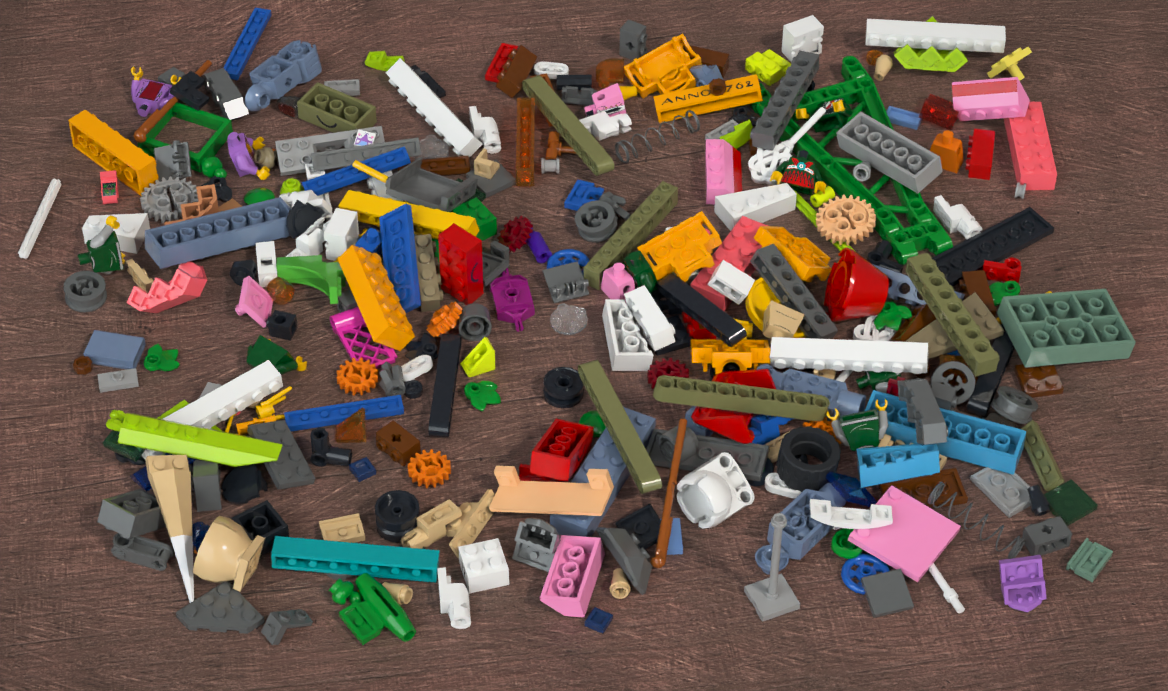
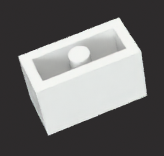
(731, 282)

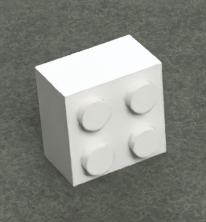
(483, 565)

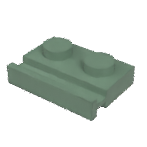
(1089, 560)

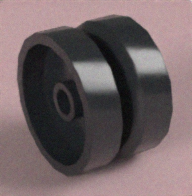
(396, 514)

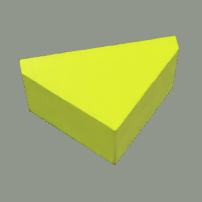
(480, 359)

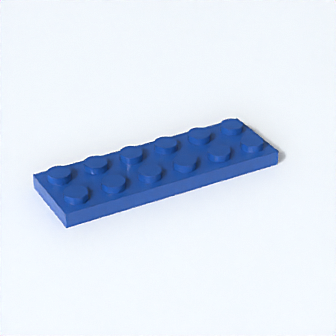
(400, 255)

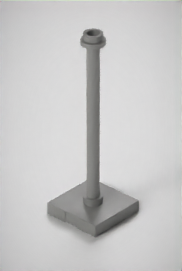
(773, 595)

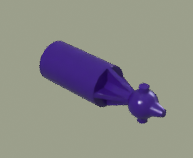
(538, 247)

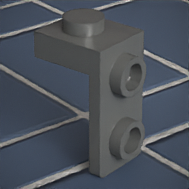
(281, 620)

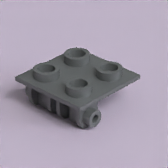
(173, 161)
(566, 282)

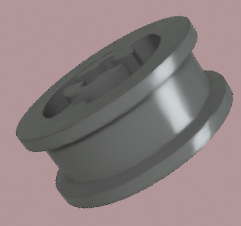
(592, 214)
(85, 291)
(968, 387)
(1014, 405)

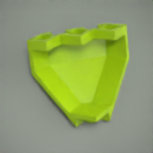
(930, 58)

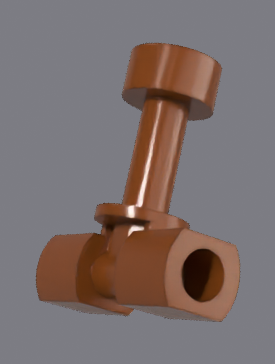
(555, 147)

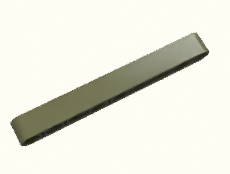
(568, 125)
(740, 398)
(619, 427)

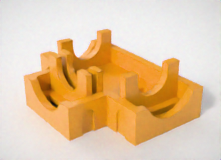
(664, 68)
(682, 248)
(800, 253)
(744, 353)

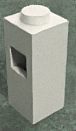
(266, 262)

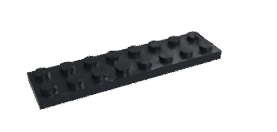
(993, 244)

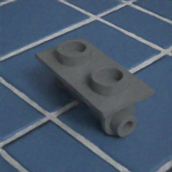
(573, 96)

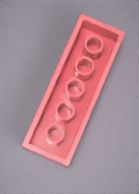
(1031, 149)
(735, 249)

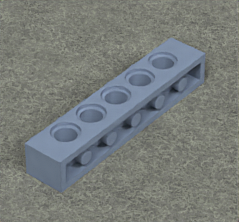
(898, 281)

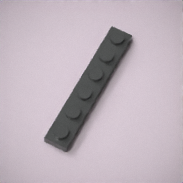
(346, 156)

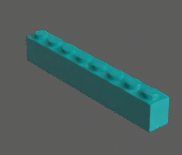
(355, 559)

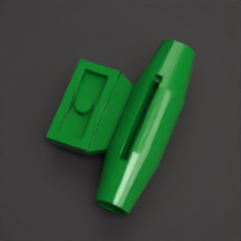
(377, 610)

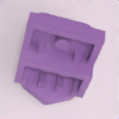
(1022, 582)

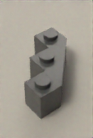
(225, 94)
(923, 411)

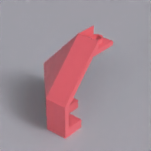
(184, 286)

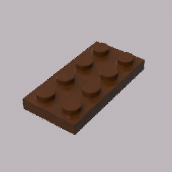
(922, 486)

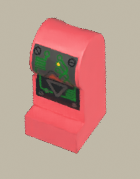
(109, 187)

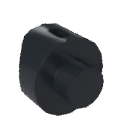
(243, 269)

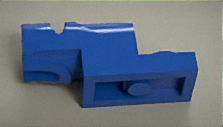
(766, 427)

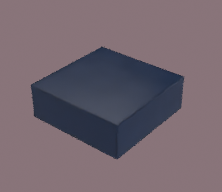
(362, 469)
(598, 620)

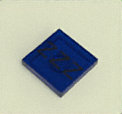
(850, 489)

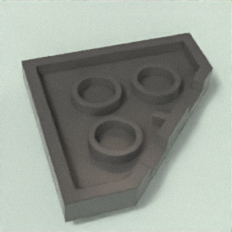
(221, 611)

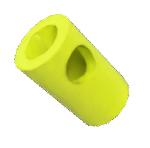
(822, 198)

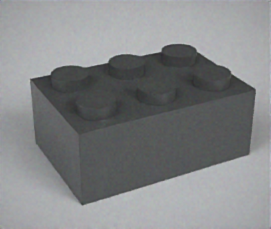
(131, 514)

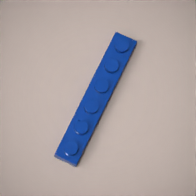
(247, 42)
(350, 175)
(338, 413)

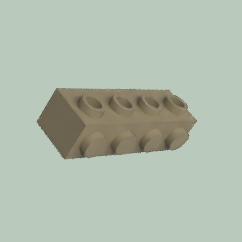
(428, 278)

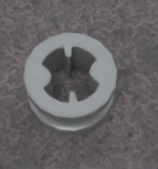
(1020, 190)

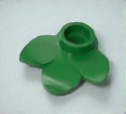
(1000, 290)
(891, 316)
(161, 359)
(482, 394)

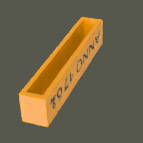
(701, 101)

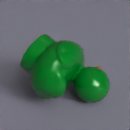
(213, 167)
(342, 590)

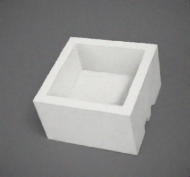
(802, 36)
(341, 233)

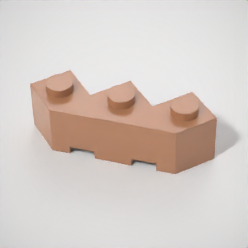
(206, 204)

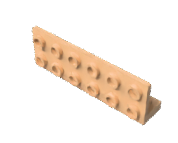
(551, 496)

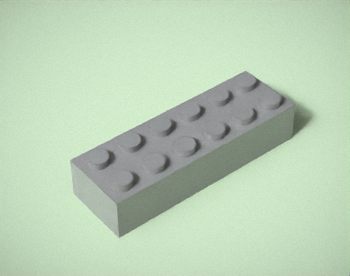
(889, 152)

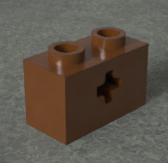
(397, 443)

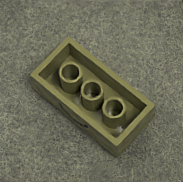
(335, 110)

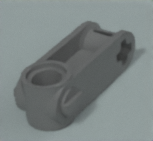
(142, 551)

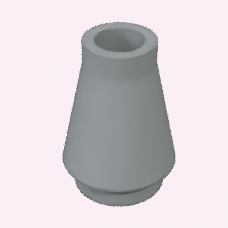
(862, 171)

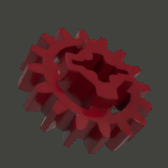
(515, 233)
(666, 368)

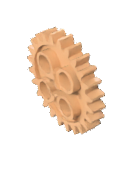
(845, 220)

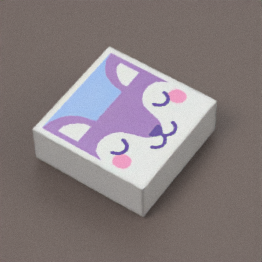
(364, 138)

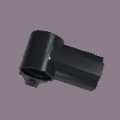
(880, 255)
(325, 453)

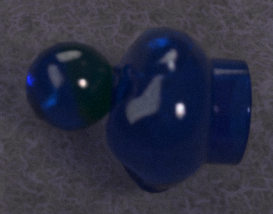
(199, 531)

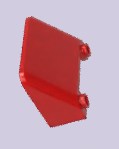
(733, 423)

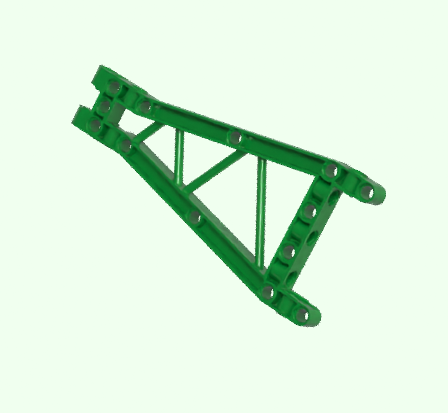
(861, 88)

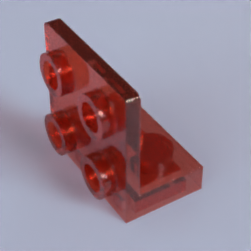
(939, 112)

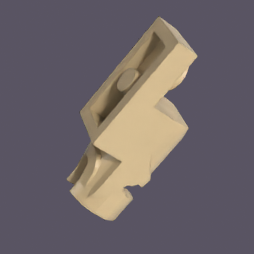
(431, 525)

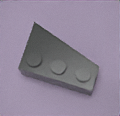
(206, 482)

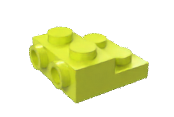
(767, 66)

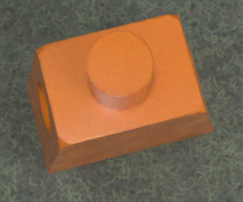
(949, 150)

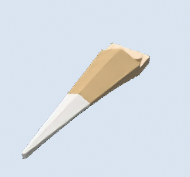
(172, 488)

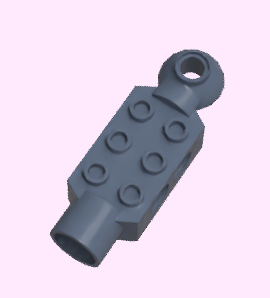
(836, 391)
(801, 530)

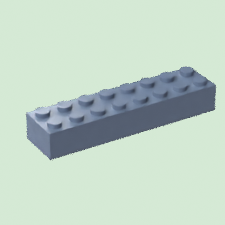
(217, 233)
(603, 456)

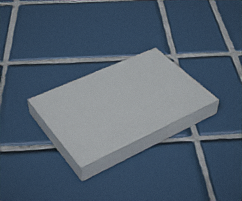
(1003, 489)

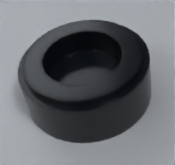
(413, 389)

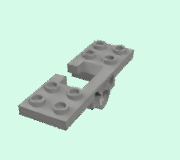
(297, 152)

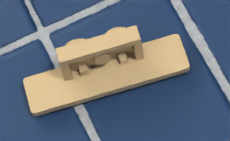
(470, 524)

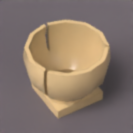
(228, 554)

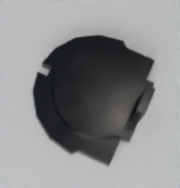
(302, 217)
(243, 484)

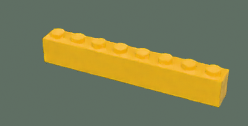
(425, 219)

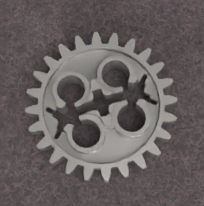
(157, 202)

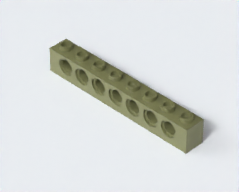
(632, 232)
(952, 314)

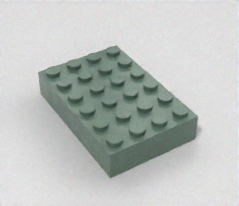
(1065, 327)

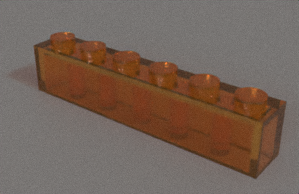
(525, 142)

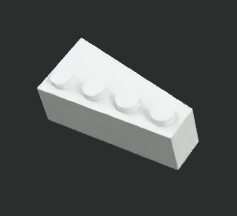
(757, 204)
(625, 344)

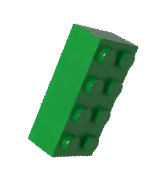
(485, 220)

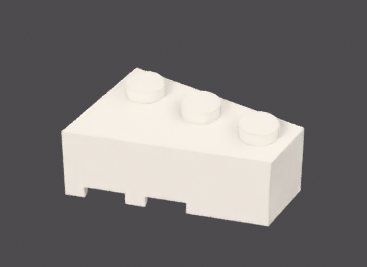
(129, 234)
(649, 318)

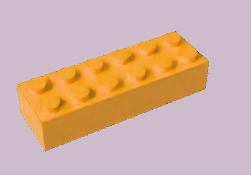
(112, 151)
(376, 298)

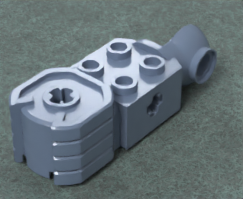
(280, 73)

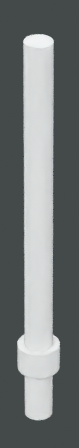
(949, 593)

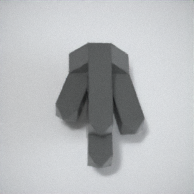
(615, 201)
(392, 380)

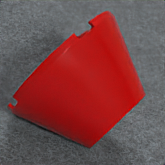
(854, 288)

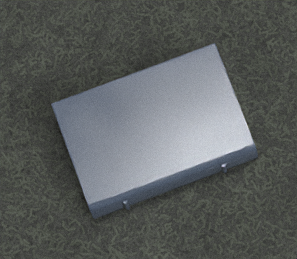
(115, 349)

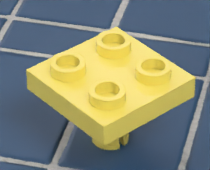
(1010, 63)

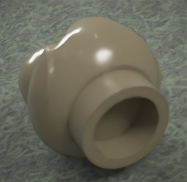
(266, 157)

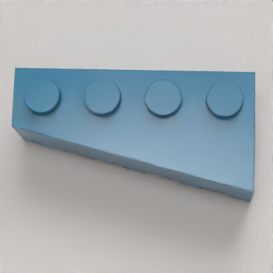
(896, 463)

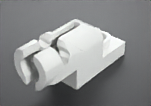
(604, 126)
(485, 130)
(306, 196)
(956, 218)
(311, 240)
(454, 600)

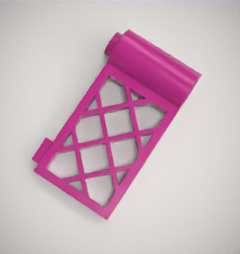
(353, 322)

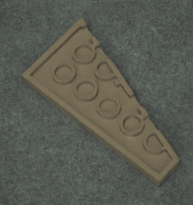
(939, 341)

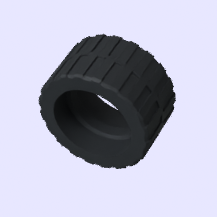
(810, 442)

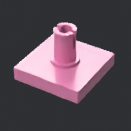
(254, 302)

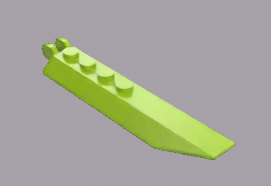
(191, 440)

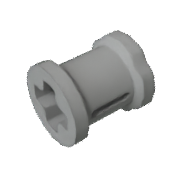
(549, 165)

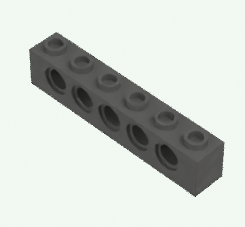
(792, 292)

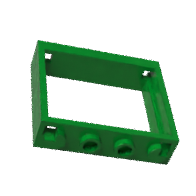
(222, 126)

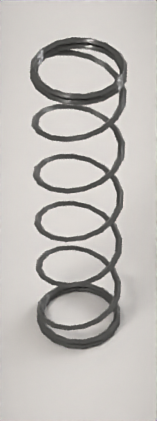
(689, 126)
(934, 496)

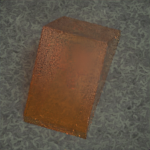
(353, 428)

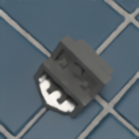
(536, 543)

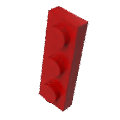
(498, 62)

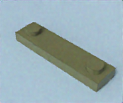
(1042, 457)

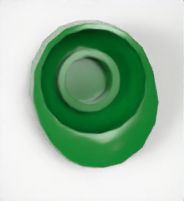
(258, 195)
(594, 420)
(843, 547)

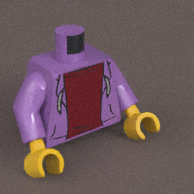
(150, 94)
(242, 154)

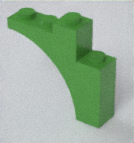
(314, 273)

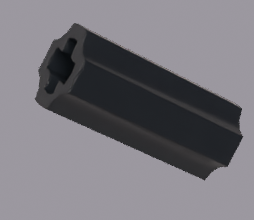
(579, 81)

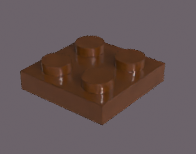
(1039, 380)

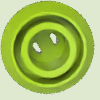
(291, 185)

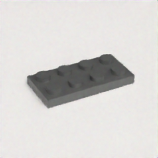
(291, 467)

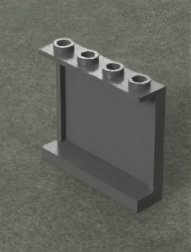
(428, 188)

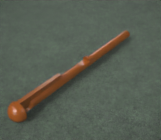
(157, 115)
(659, 559)

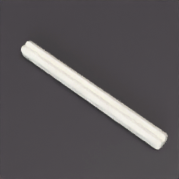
(39, 218)

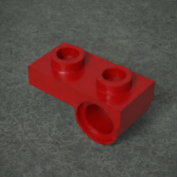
(1003, 272)

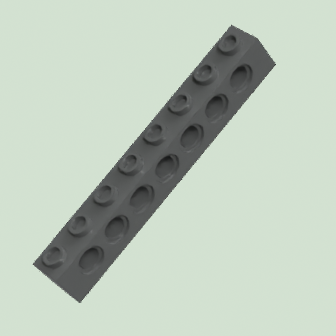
(785, 100)

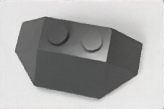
(628, 555)

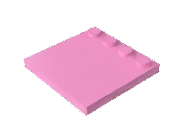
(912, 539)

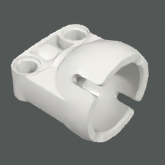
(714, 491)

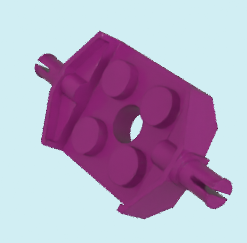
(512, 308)

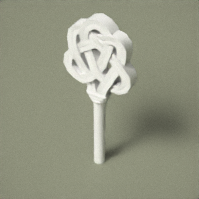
(764, 157)
(865, 329)

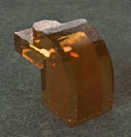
(609, 72)

